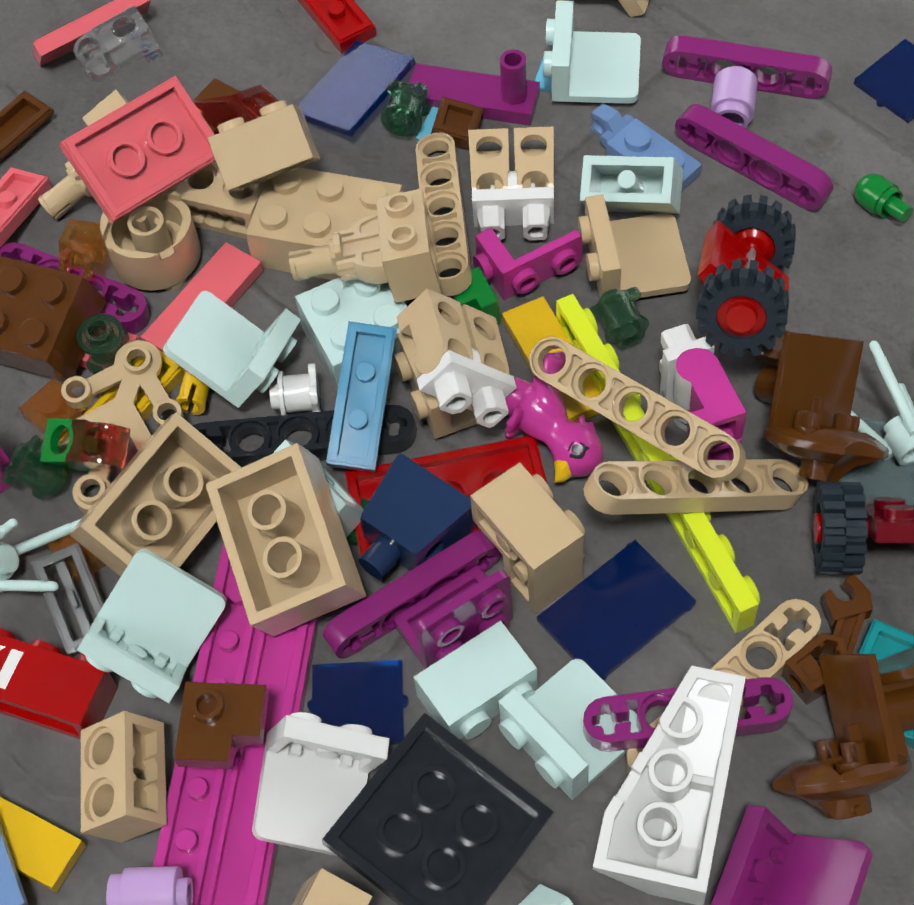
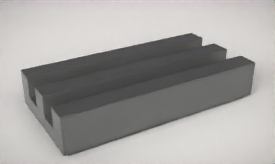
(59, 560)

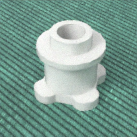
(296, 392)

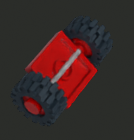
(744, 276)

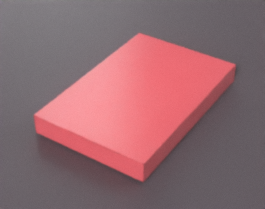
(141, 149)

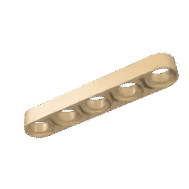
(445, 196)
(652, 424)
(682, 497)

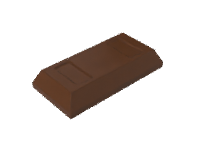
(20, 121)

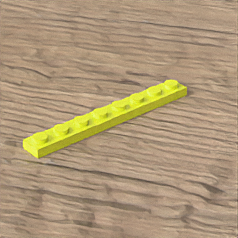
(709, 551)

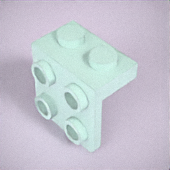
(590, 64)
(228, 349)
(152, 625)
(552, 727)

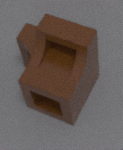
(219, 723)

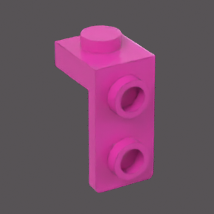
(524, 273)

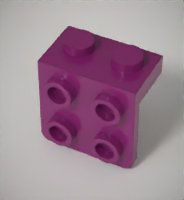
(455, 614)
(790, 869)

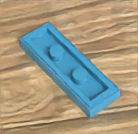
(361, 397)

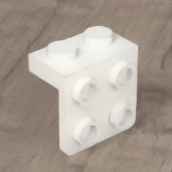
(311, 778)

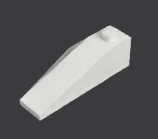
(669, 808)

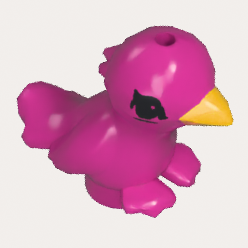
(542, 414)

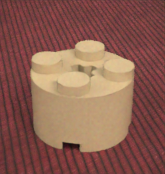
(154, 244)

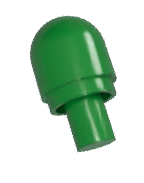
(882, 197)

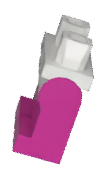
(699, 384)

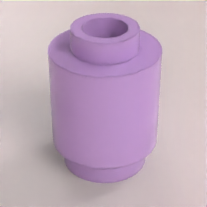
(735, 94)
(149, 887)

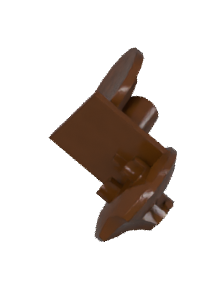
(812, 398)
(869, 713)

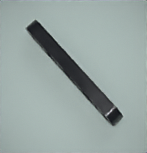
(277, 428)

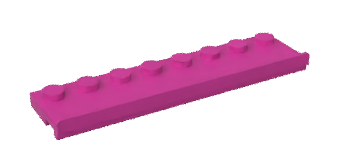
(214, 807)

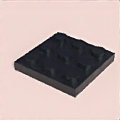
(437, 822)

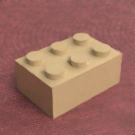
(304, 211)
(157, 499)
(284, 540)

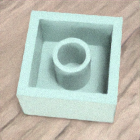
(330, 306)

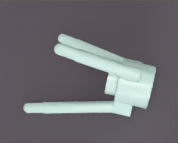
(900, 429)
(10, 560)

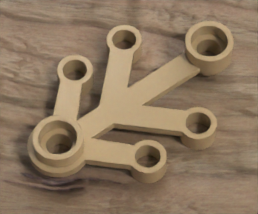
(120, 410)

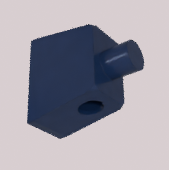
(412, 518)

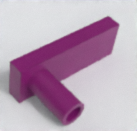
(503, 97)

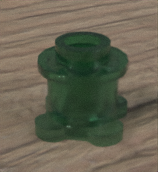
(405, 108)
(621, 316)
(101, 339)
(37, 475)

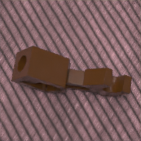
(802, 669)

